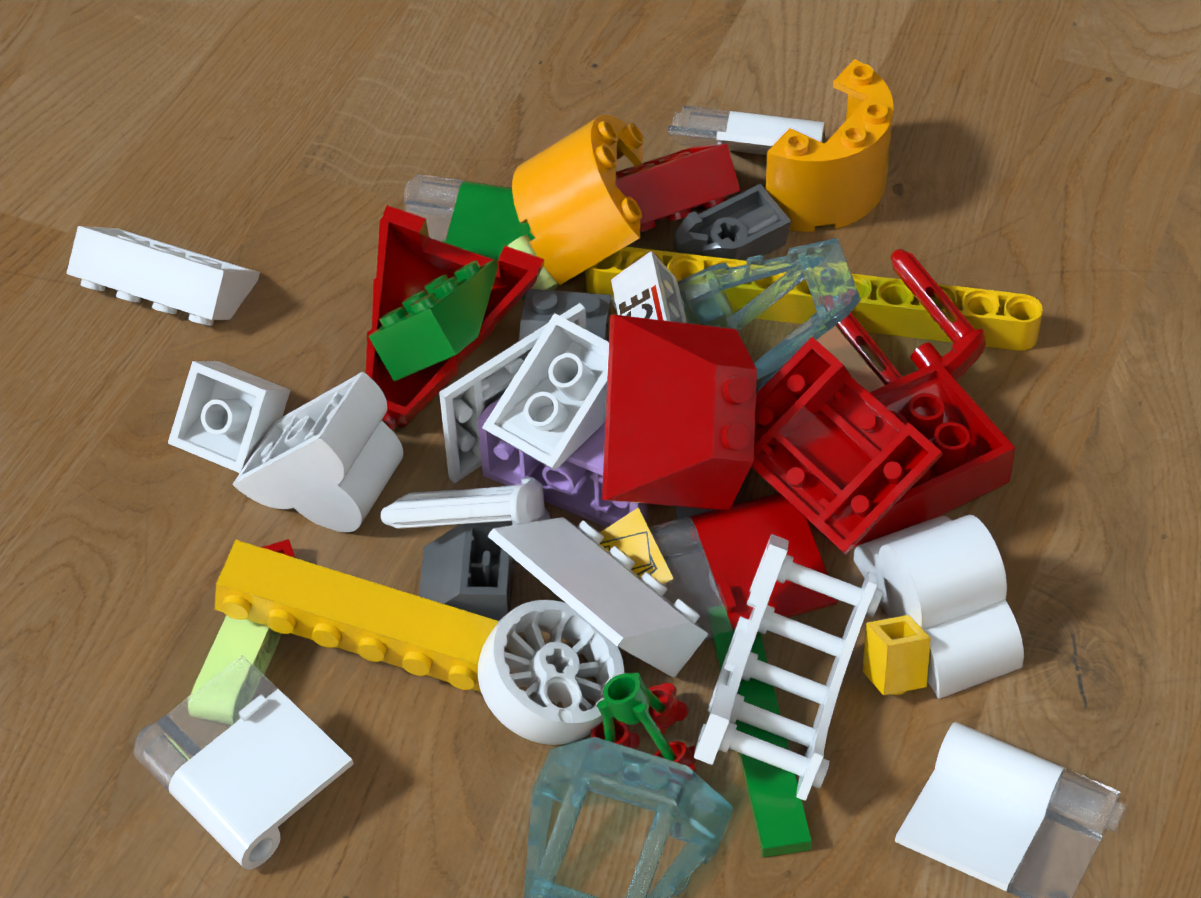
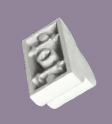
(326, 457)
(956, 591)

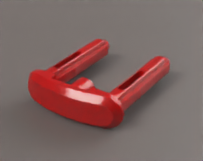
(967, 342)

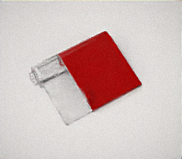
(720, 552)

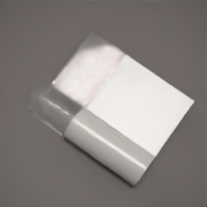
(1010, 816)

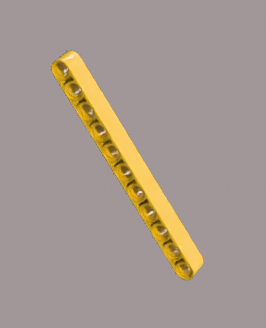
(885, 305)

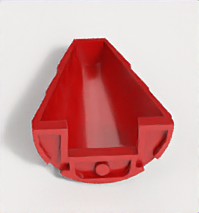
(404, 266)

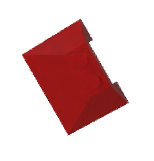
(677, 414)
(834, 446)

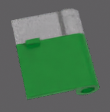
(466, 213)

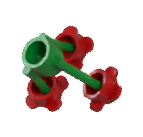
(655, 707)

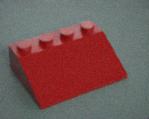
(973, 448)

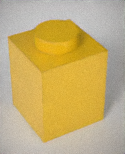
(896, 655)

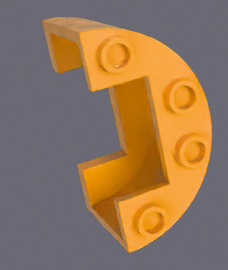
(846, 174)
(573, 197)

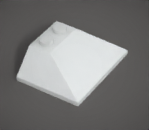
(474, 392)

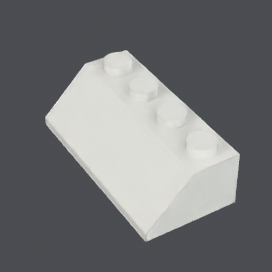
(159, 273)

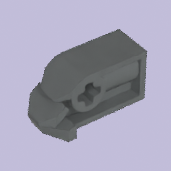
(735, 228)

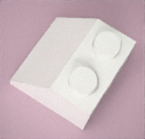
(225, 413)

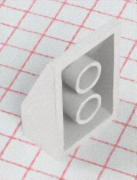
(555, 394)

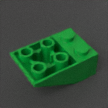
(435, 322)

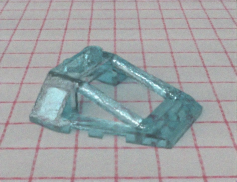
(819, 263)
(670, 789)

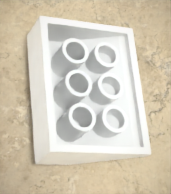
(606, 590)

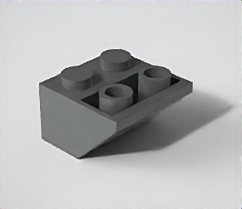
(469, 571)

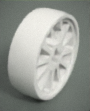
(547, 672)

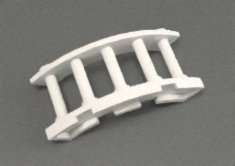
(740, 664)

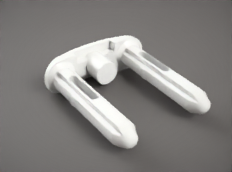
(513, 503)

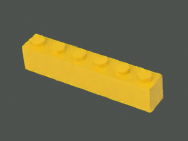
(352, 614)

